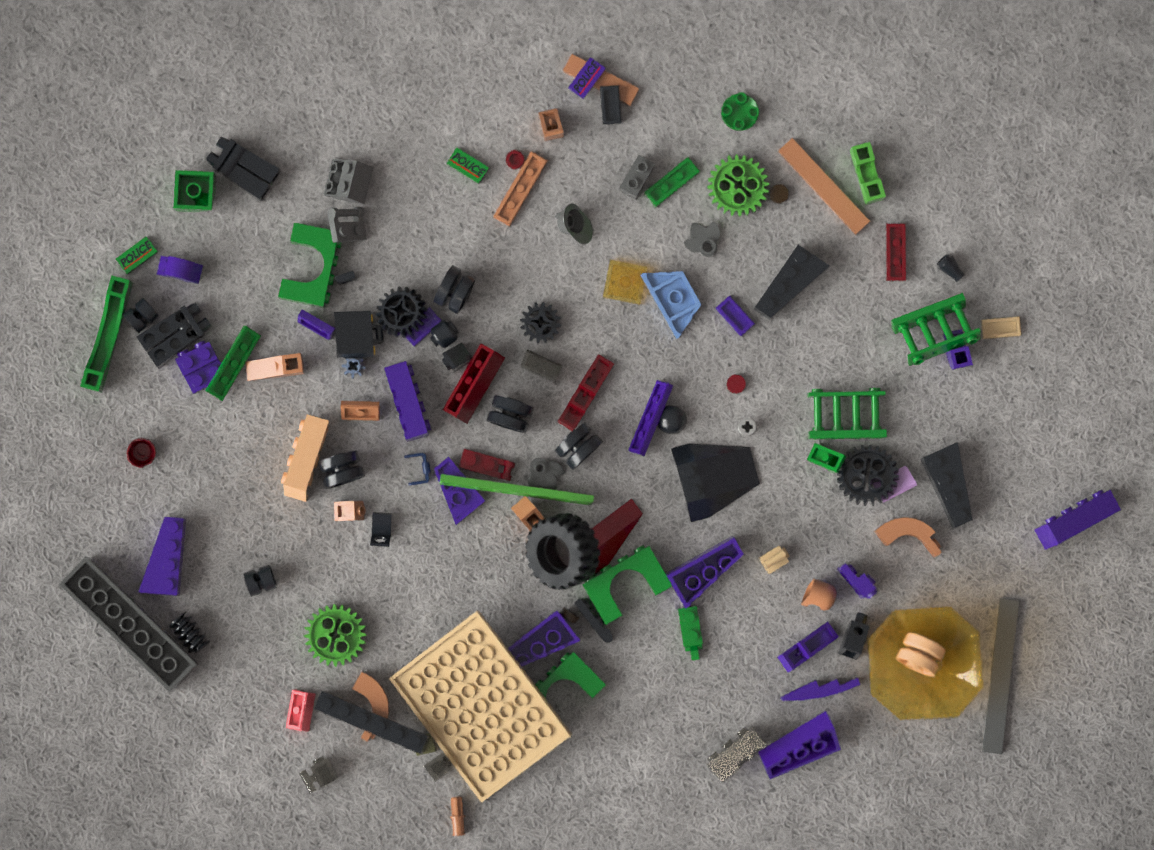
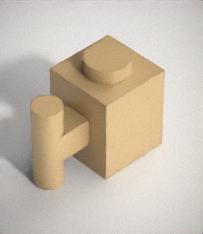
(774, 559)

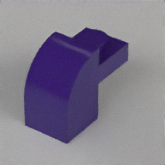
(180, 269)
(960, 356)

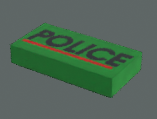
(467, 165)
(136, 255)

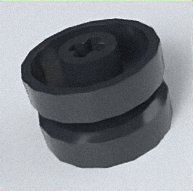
(452, 288)
(510, 414)
(576, 443)
(340, 466)

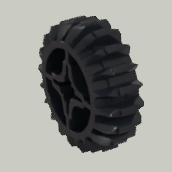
(399, 327)

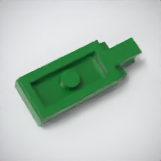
(690, 631)

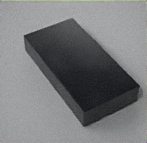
(611, 104)

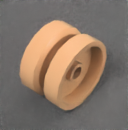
(920, 654)

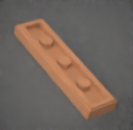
(627, 90)
(520, 188)

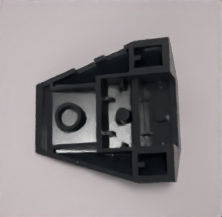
(713, 476)

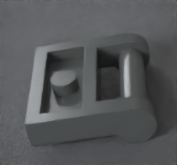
(347, 231)

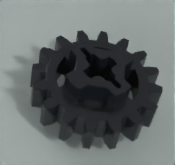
(539, 331)

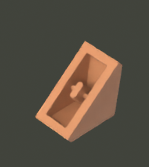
(551, 124)

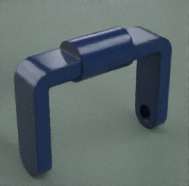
(425, 465)

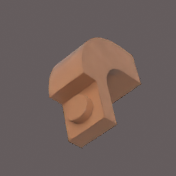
(908, 526)
(376, 695)

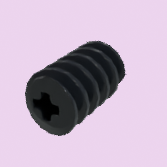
(188, 633)

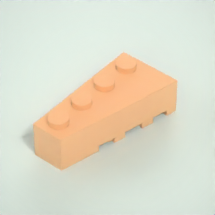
(305, 457)

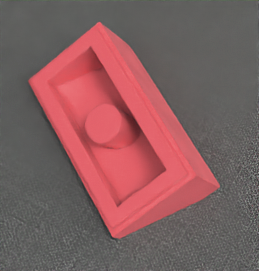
(300, 710)

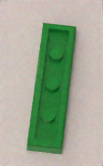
(233, 363)

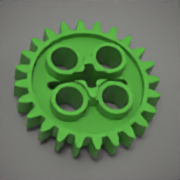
(726, 198)
(352, 639)

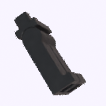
(236, 155)
(186, 331)

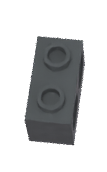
(637, 177)

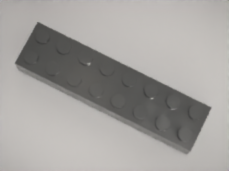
(128, 624)

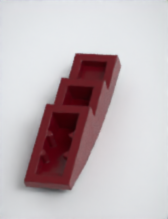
(585, 392)

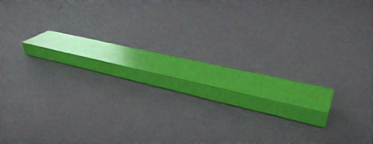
(516, 489)

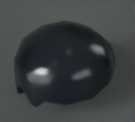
(672, 420)

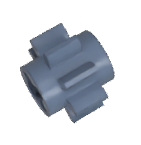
(352, 372)

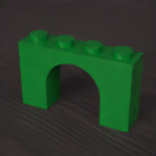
(314, 292)
(643, 562)
(575, 670)

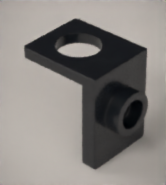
(381, 529)

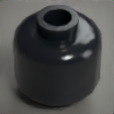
(444, 334)

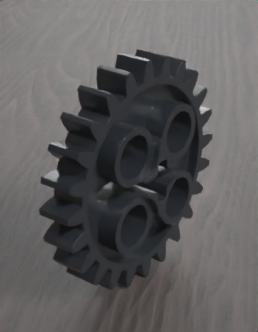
(850, 474)

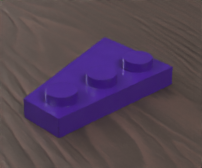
(459, 500)

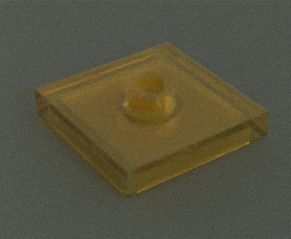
(624, 282)

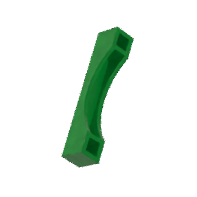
(112, 317)

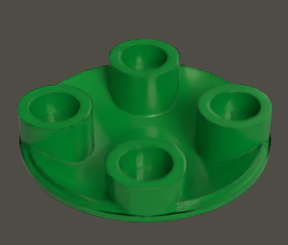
(740, 112)

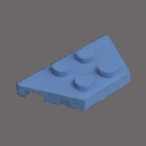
(673, 297)

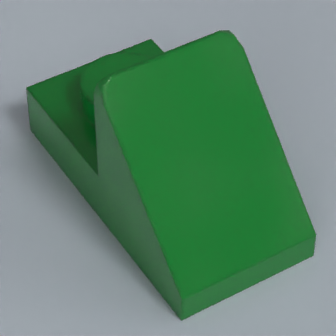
(826, 458)

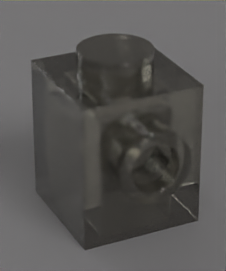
(438, 767)

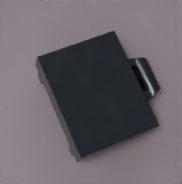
(355, 334)

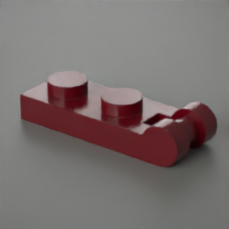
(486, 464)

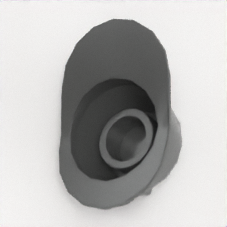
(575, 223)

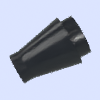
(950, 267)

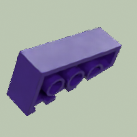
(407, 402)
(1078, 519)
(166, 560)
(701, 571)
(800, 746)

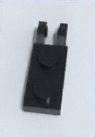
(595, 621)

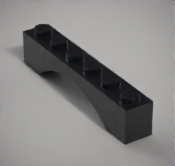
(372, 722)

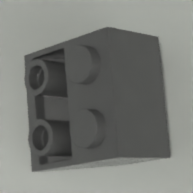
(348, 181)

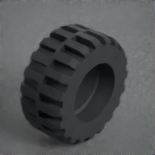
(581, 546)

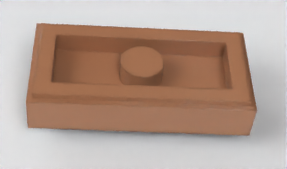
(360, 410)

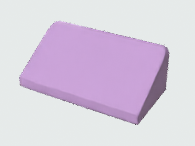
(904, 483)

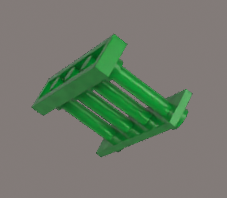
(935, 311)
(837, 431)

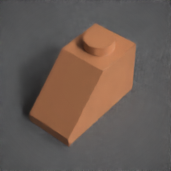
(527, 512)

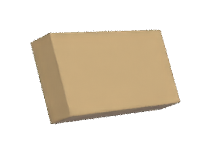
(1001, 327)

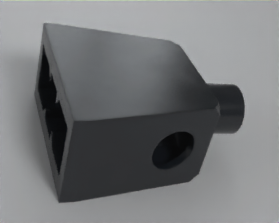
(853, 644)

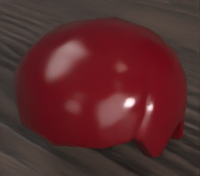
(141, 452)

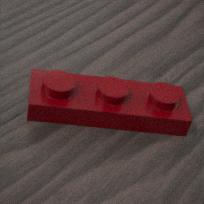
(895, 252)

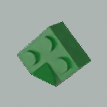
(194, 191)

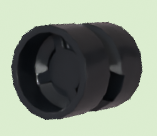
(144, 308)
(266, 578)

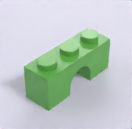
(866, 172)

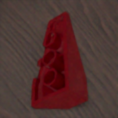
(614, 530)

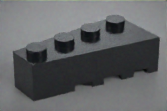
(791, 280)
(949, 483)

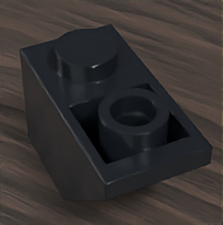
(456, 357)

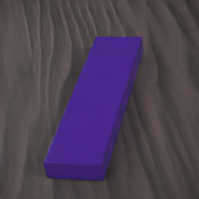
(650, 418)

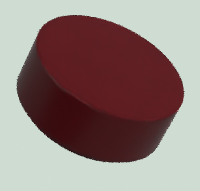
(515, 159)
(736, 384)

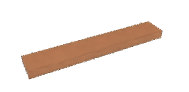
(823, 186)

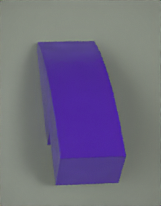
(807, 647)

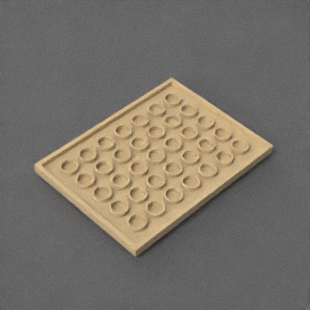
(480, 706)

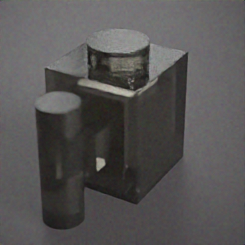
(322, 773)

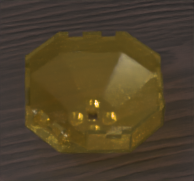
(914, 694)

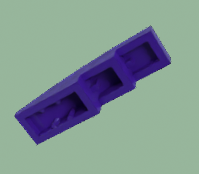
(813, 691)

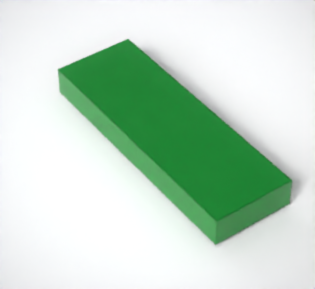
(672, 182)

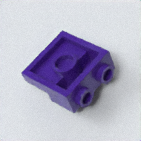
(198, 365)
(862, 585)

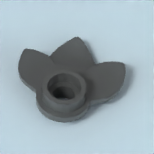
(701, 236)
(547, 476)

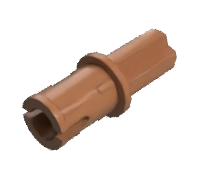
(457, 816)

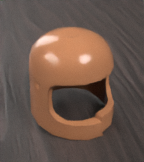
(819, 594)

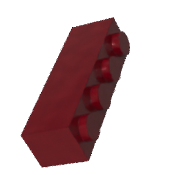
(474, 383)

